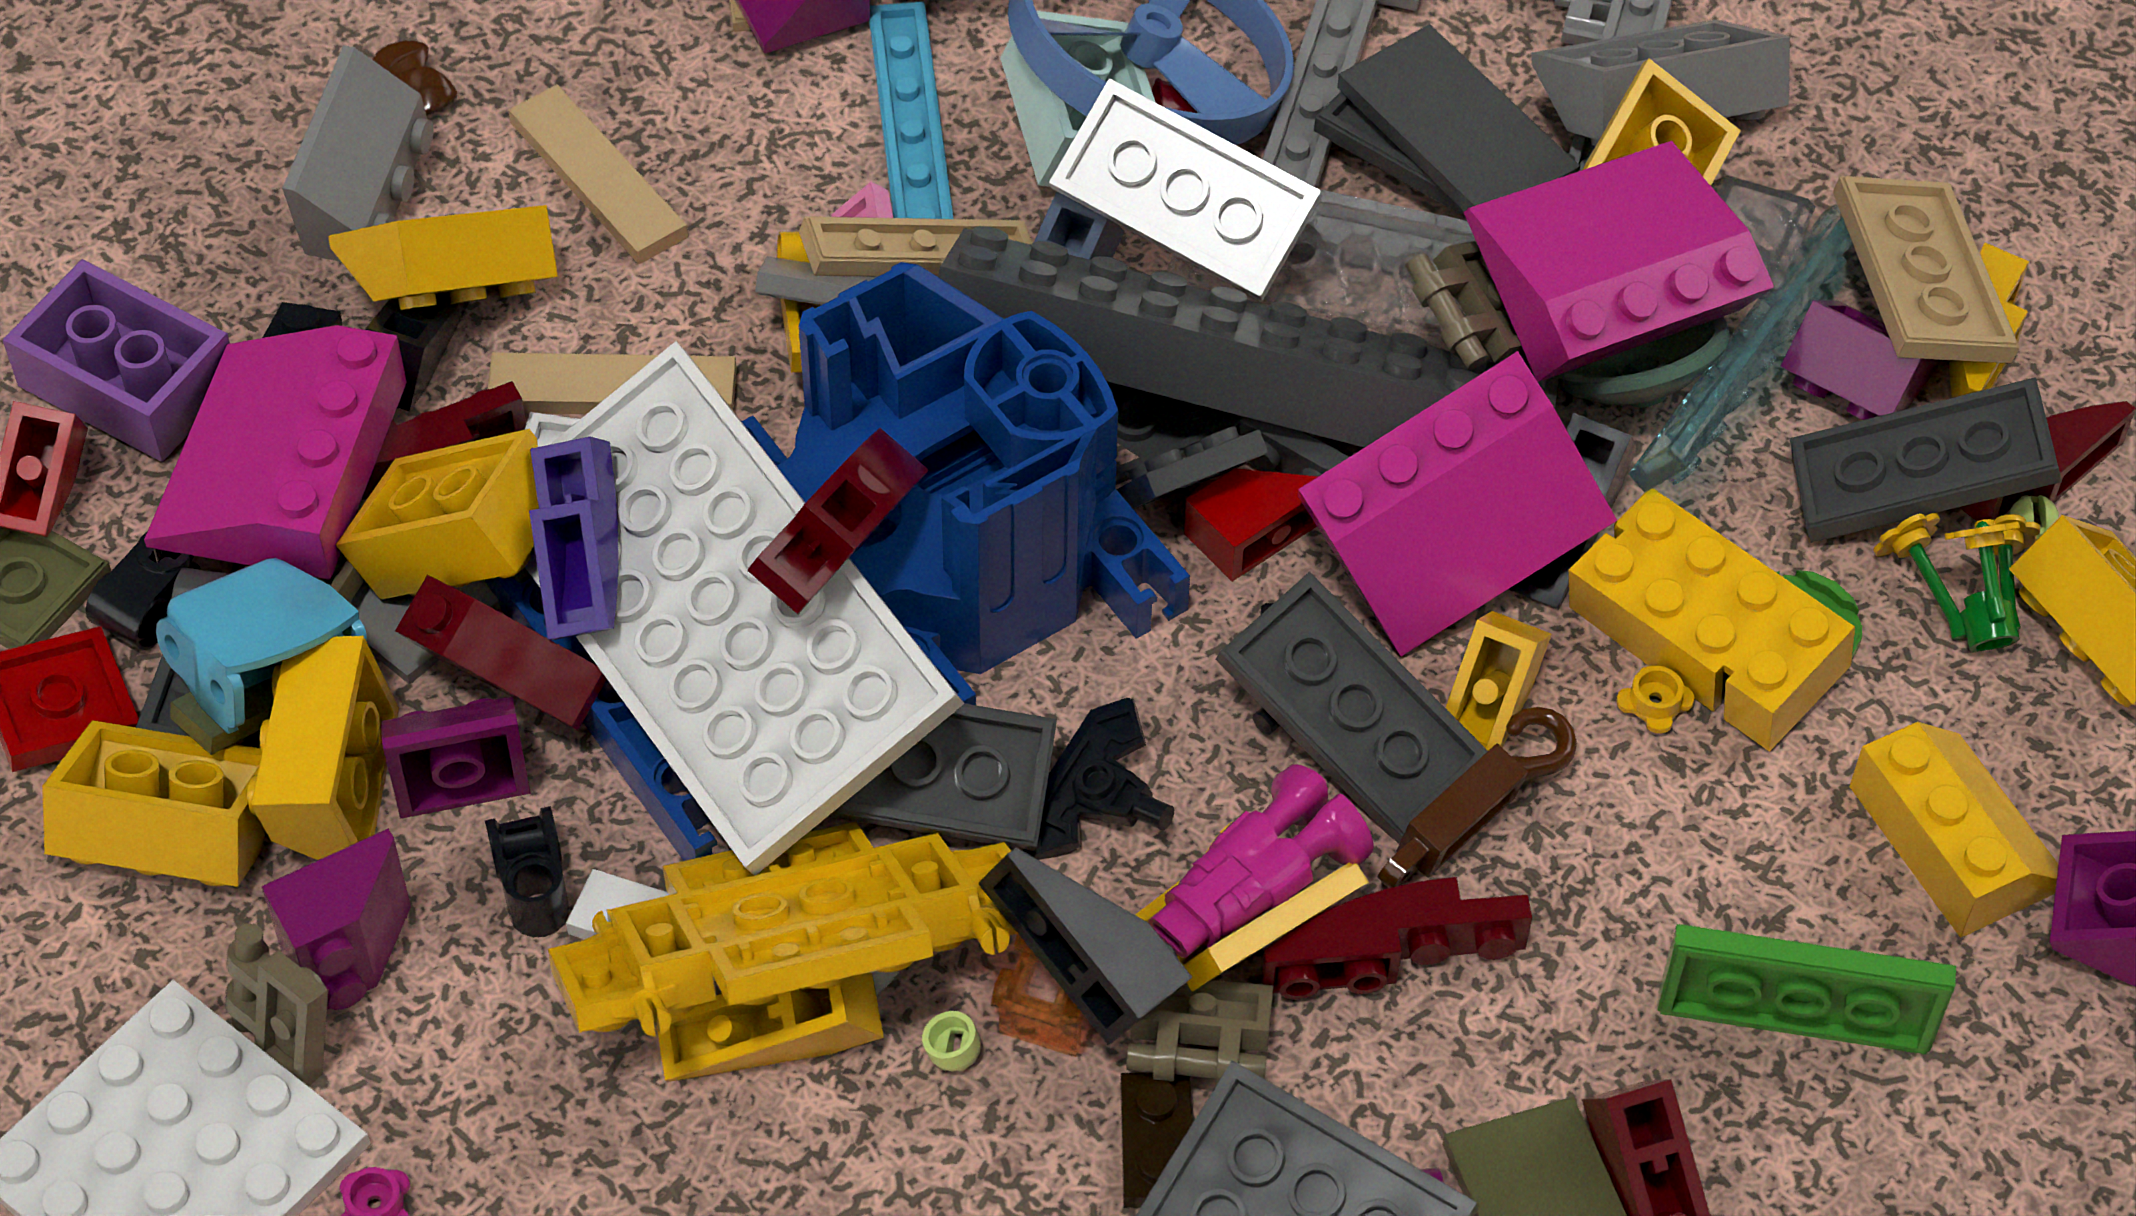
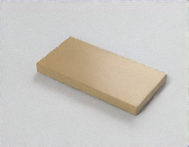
(1925, 270)

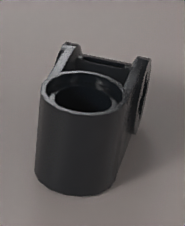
(137, 594)
(530, 864)

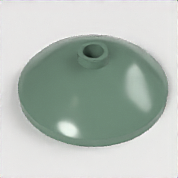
(1649, 371)

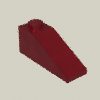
(501, 652)
(1647, 1149)

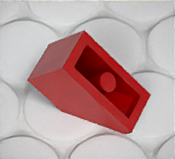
(38, 466)
(1246, 518)

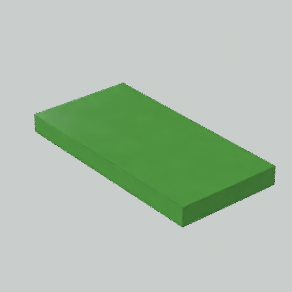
(1805, 989)

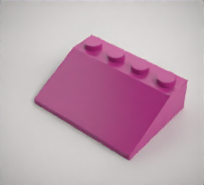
(1615, 258)
(282, 449)
(1457, 504)

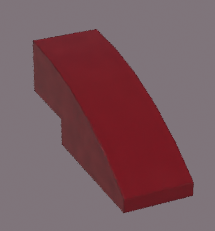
(2080, 443)

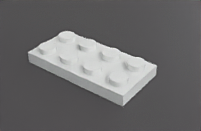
(1185, 189)

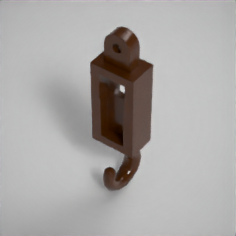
(1477, 798)

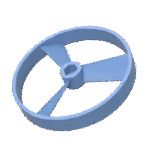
(1155, 42)

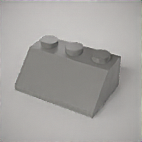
(356, 153)

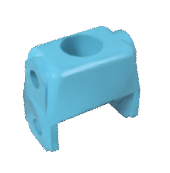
(244, 626)

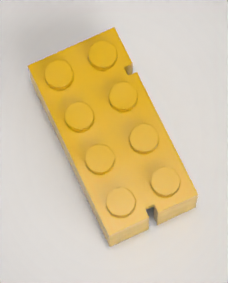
(1708, 607)

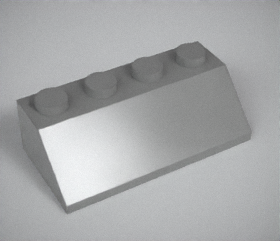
(1721, 62)

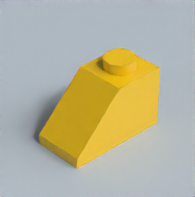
(1496, 676)

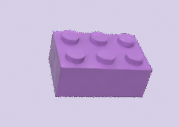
(117, 358)

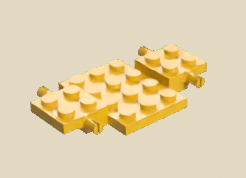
(801, 922)

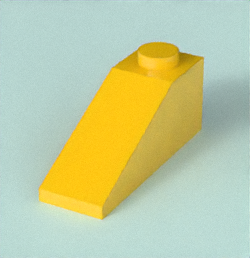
(786, 1029)

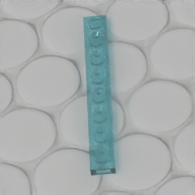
(1746, 357)

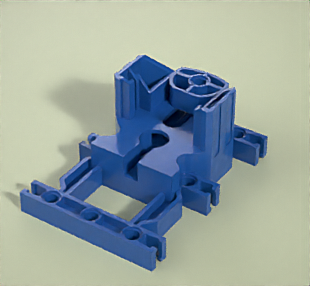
(990, 537)

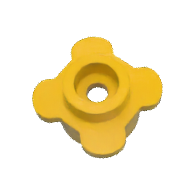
(1657, 682)

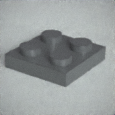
(1203, 461)

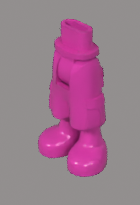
(1255, 869)

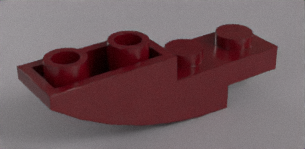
(471, 419)
(837, 520)
(1368, 936)

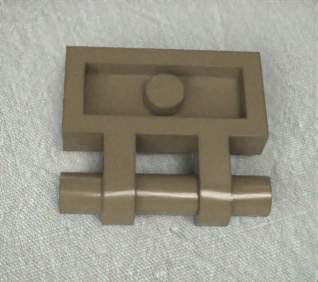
(1467, 279)
(277, 1004)
(1213, 1015)

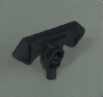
(1094, 784)

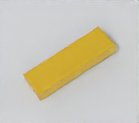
(1274, 924)

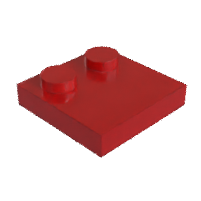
(55, 692)

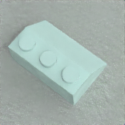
(1044, 117)

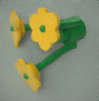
(1991, 614)

